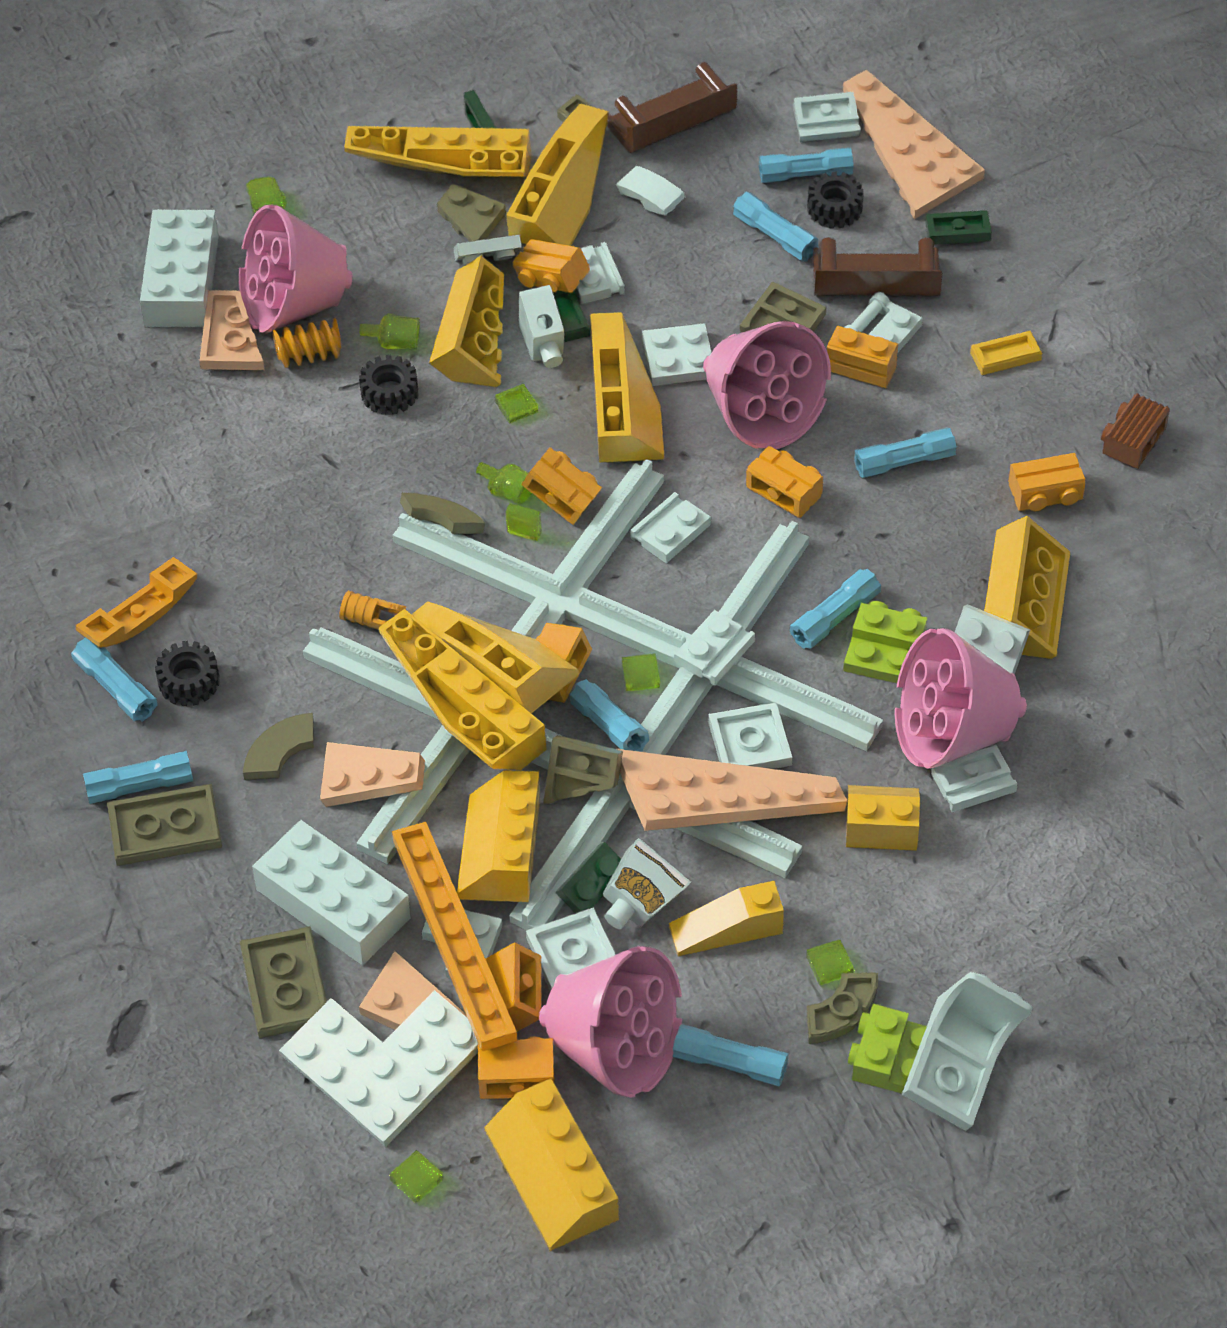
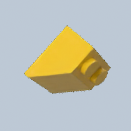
(882, 817)

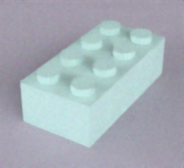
(179, 267)
(331, 892)

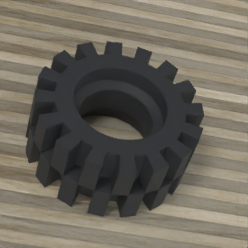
(835, 212)
(387, 371)
(184, 658)

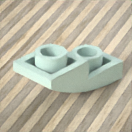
(653, 190)

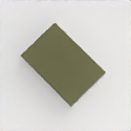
(164, 824)
(283, 980)

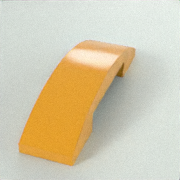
(142, 609)

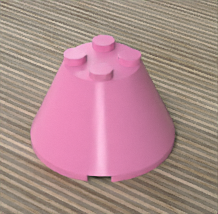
(289, 270)
(769, 382)
(953, 700)
(617, 1019)

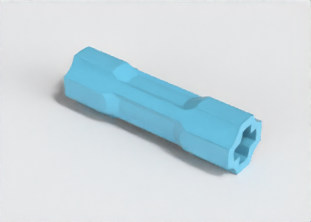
(782, 167)
(759, 215)
(882, 458)
(818, 622)
(130, 695)
(596, 705)
(111, 782)
(757, 1062)

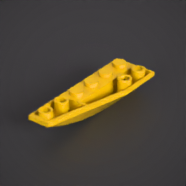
(445, 149)
(561, 181)
(624, 397)
(509, 659)
(465, 698)

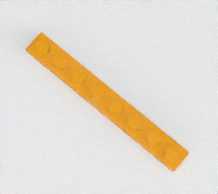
(454, 937)

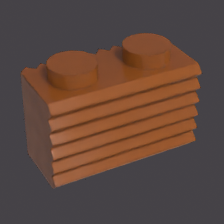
(1135, 430)

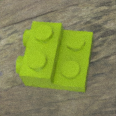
(882, 640)
(885, 1048)

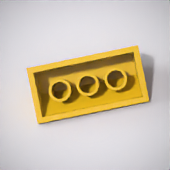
(1029, 583)
(500, 838)
(552, 1166)

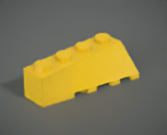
(471, 325)

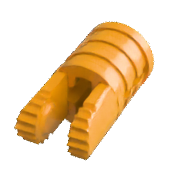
(366, 609)

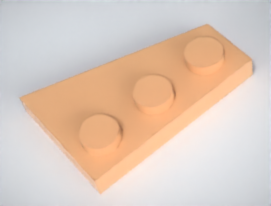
(228, 334)
(368, 773)
(397, 993)

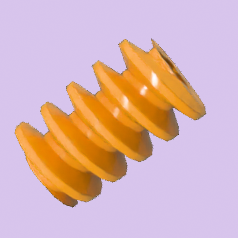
(307, 343)

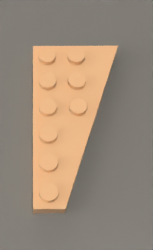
(912, 150)
(704, 792)

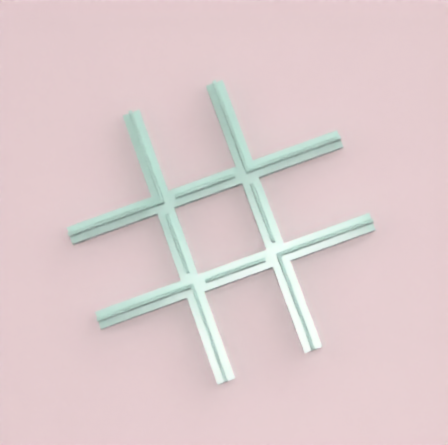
(567, 596)

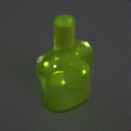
(265, 192)
(394, 331)
(505, 481)

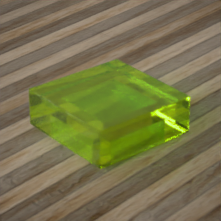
(516, 403)
(523, 522)
(640, 672)
(829, 961)
(416, 1176)

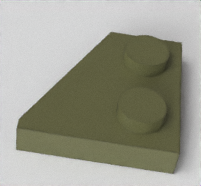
(470, 212)
(783, 305)
(580, 768)

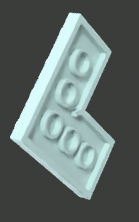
(387, 1080)

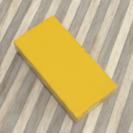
(1006, 352)

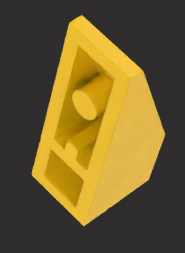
(731, 919)

